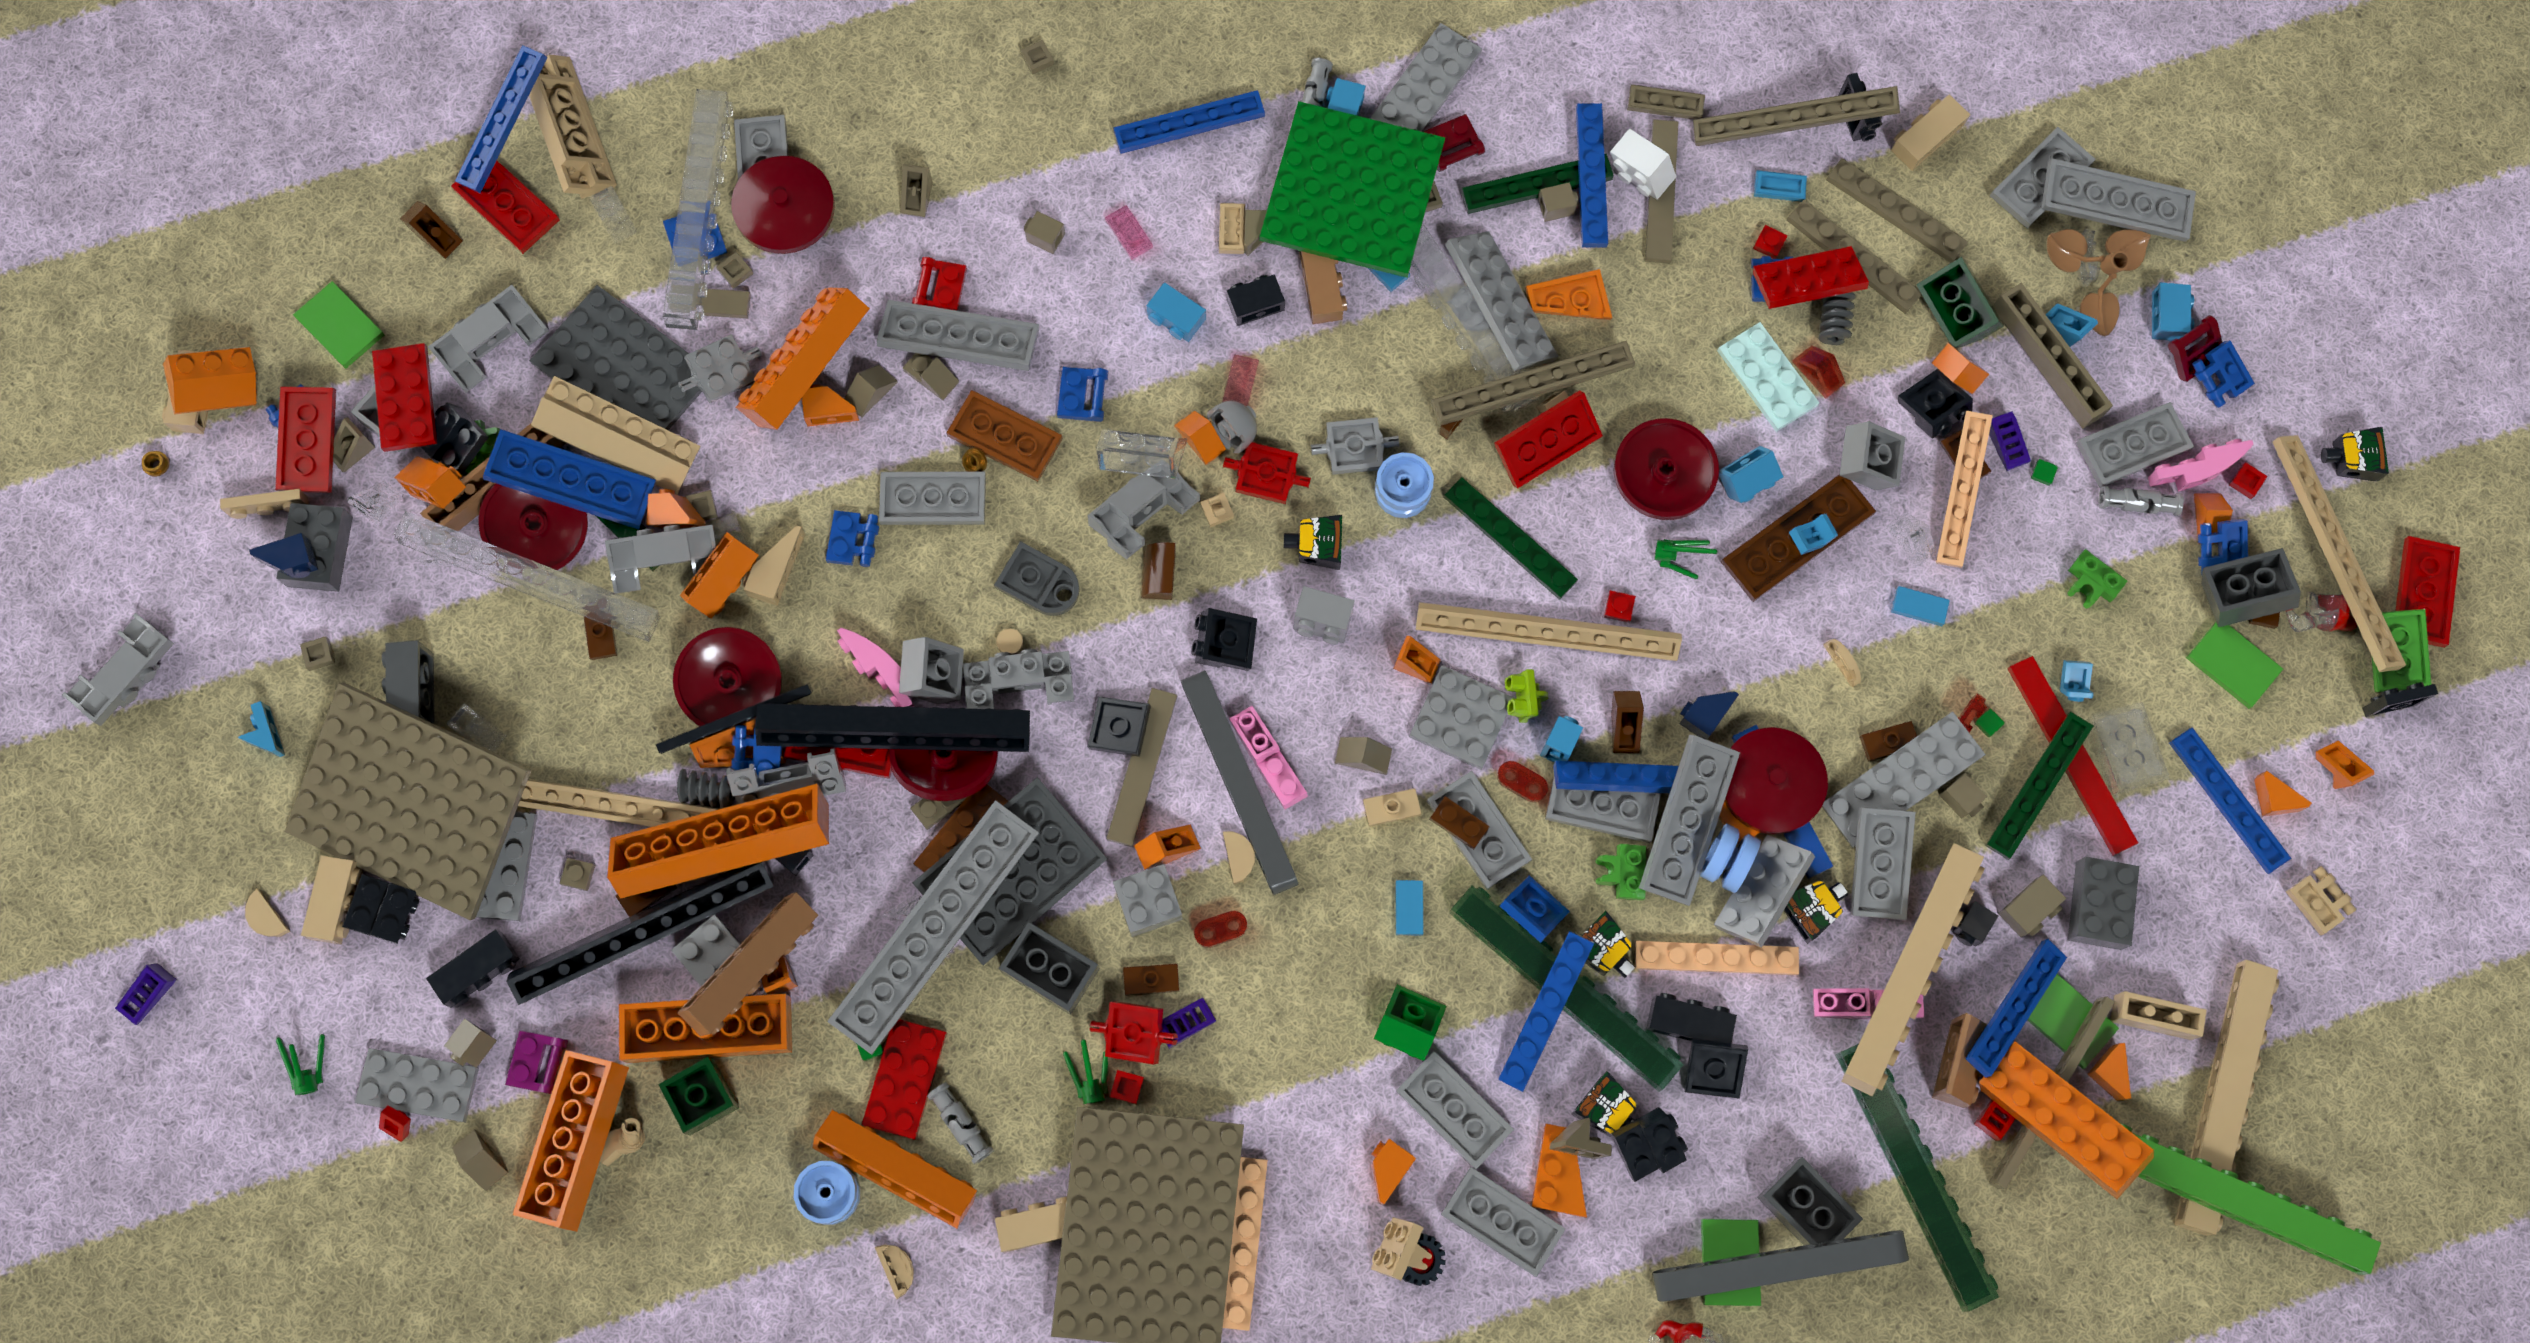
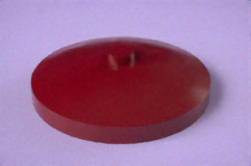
(783, 204)
(1666, 469)
(532, 526)
(724, 674)
(943, 773)
(1776, 781)

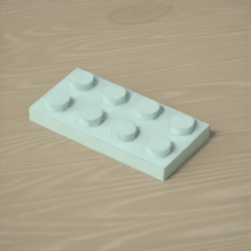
(1768, 376)

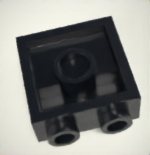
(1864, 128)
(1936, 403)
(457, 438)
(1224, 639)
(381, 909)
(1650, 1144)

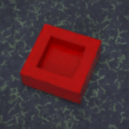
(1770, 242)
(2248, 480)
(1619, 606)
(1126, 1087)
(394, 1123)

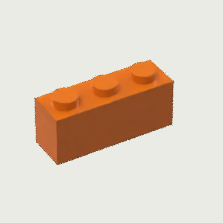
(431, 481)
(719, 575)

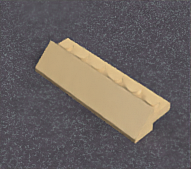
(570, 129)
(614, 434)

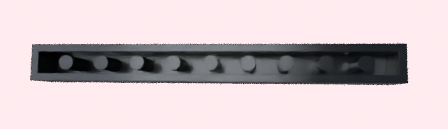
(892, 727)
(638, 931)

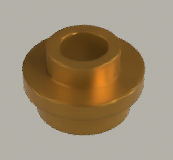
(151, 457)
(974, 460)

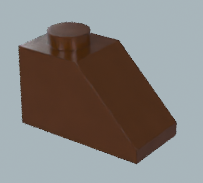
(431, 229)
(1626, 721)

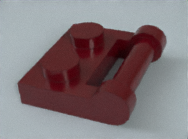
(1457, 133)
(2185, 358)

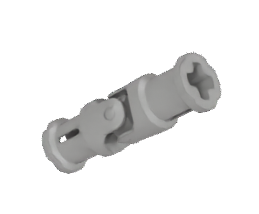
(1317, 83)
(2141, 500)
(968, 1137)

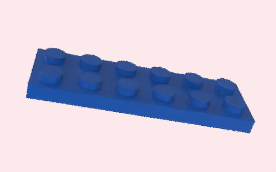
(569, 479)

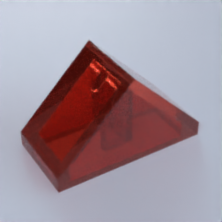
(1820, 369)

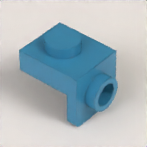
(1813, 534)
(2076, 680)

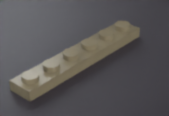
(1897, 210)
(1830, 237)

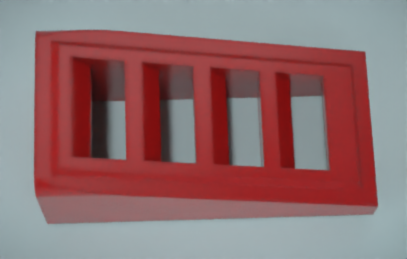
(1989, 1128)

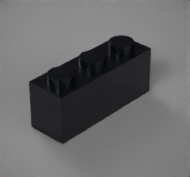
(473, 969)
(1690, 1019)

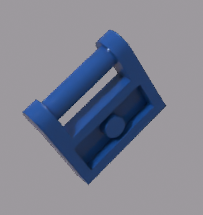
(1073, 394)

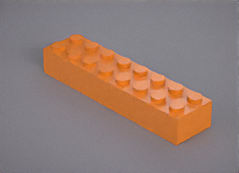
(718, 841)

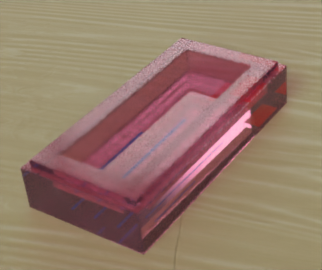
(1128, 232)
(1241, 379)

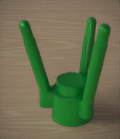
(1667, 550)
(302, 1081)
(1092, 1090)

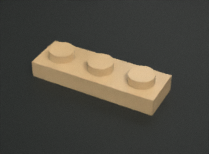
(262, 503)

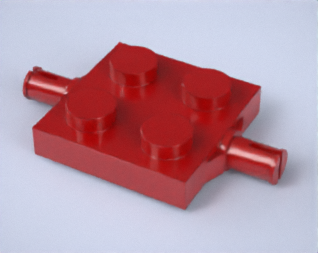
(1266, 473)
(1133, 1032)

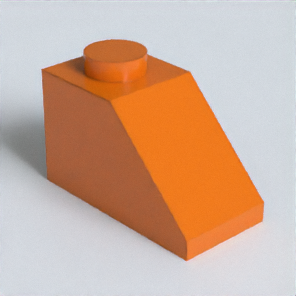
(825, 407)
(671, 509)
(1166, 846)
(1389, 1168)

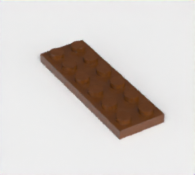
(1773, 554)

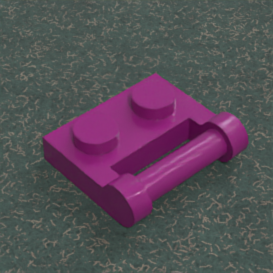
(528, 1060)

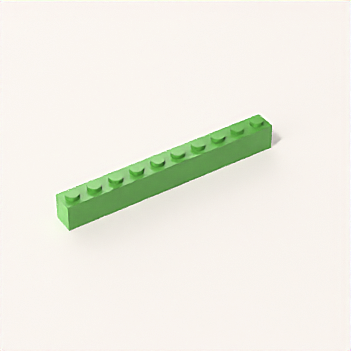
(2259, 1209)

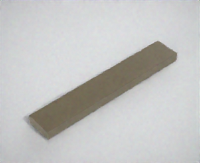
(1661, 211)
(1142, 770)

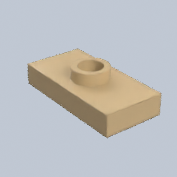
(1232, 228)
(1392, 807)

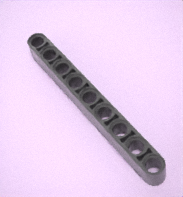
(1239, 783)
(1780, 1266)

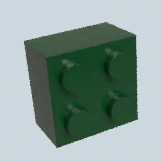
(698, 1096)

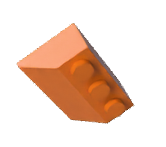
(211, 380)

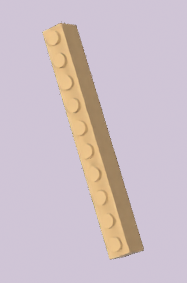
(1913, 969)
(2231, 1083)

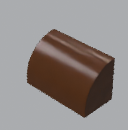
(1158, 571)

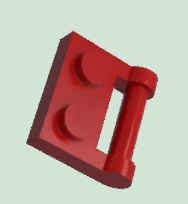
(948, 285)

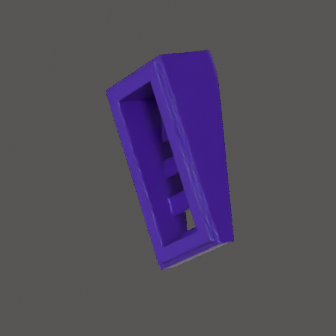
(2017, 438)
(165, 981)
(1181, 1014)

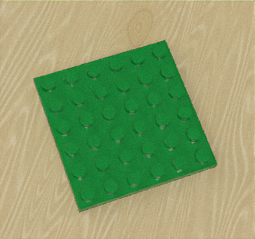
(1352, 189)

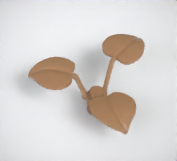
(2125, 252)

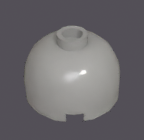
(1234, 424)

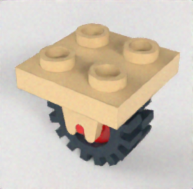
(1408, 1254)

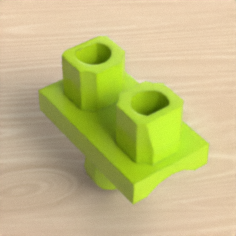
(1528, 695)

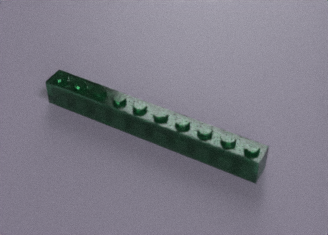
(1585, 1005)
(1925, 1192)

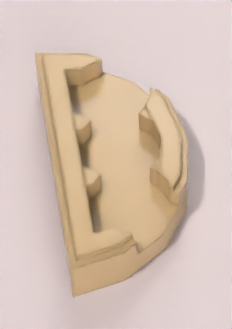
(1844, 661)
(1240, 855)
(263, 917)
(897, 1268)

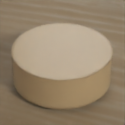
(1009, 641)

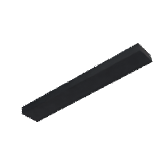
(731, 719)

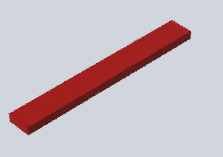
(2081, 770)

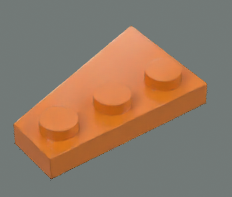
(1571, 296)
(717, 748)
(1558, 1178)

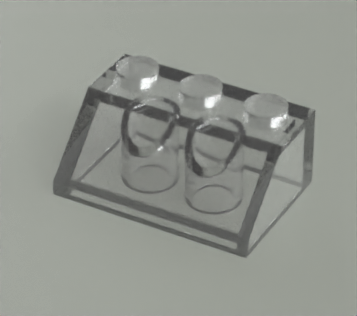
(1140, 453)

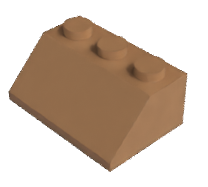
(1956, 1076)

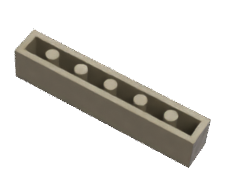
(2052, 356)

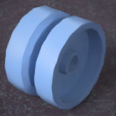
(1390, 486)
(1726, 856)
(843, 1196)

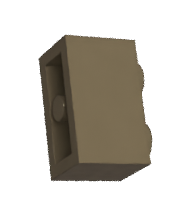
(2033, 906)

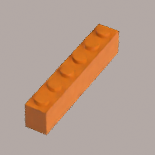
(894, 1168)

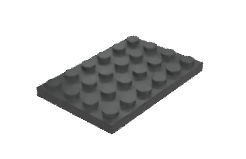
(619, 360)
(1042, 877)

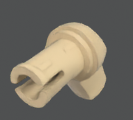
(623, 1141)

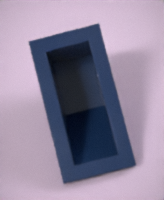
(288, 555)
(1706, 713)

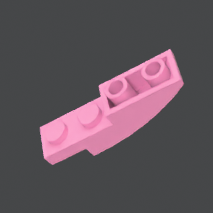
(2203, 467)
(873, 661)
(1268, 758)
(1850, 1003)

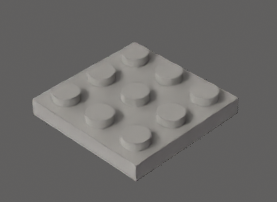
(1461, 717)

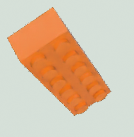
(802, 357)
(660, 1034)
(2067, 1120)
(571, 1141)

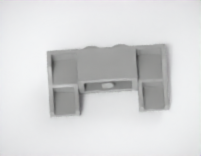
(483, 332)
(1134, 505)
(656, 549)
(1018, 673)
(123, 674)
(819, 769)

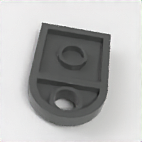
(1037, 580)

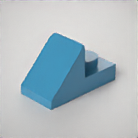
(2070, 323)
(266, 735)

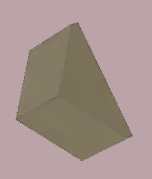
(915, 190)
(1253, 225)
(869, 388)
(350, 445)
(1363, 754)
(479, 1160)

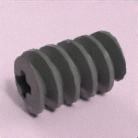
(1836, 318)
(703, 790)

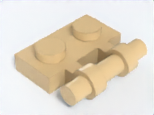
(2315, 903)

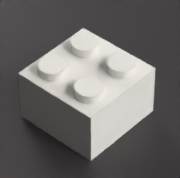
(1643, 164)

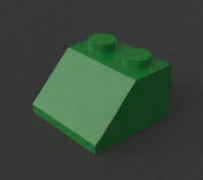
(1410, 1022)

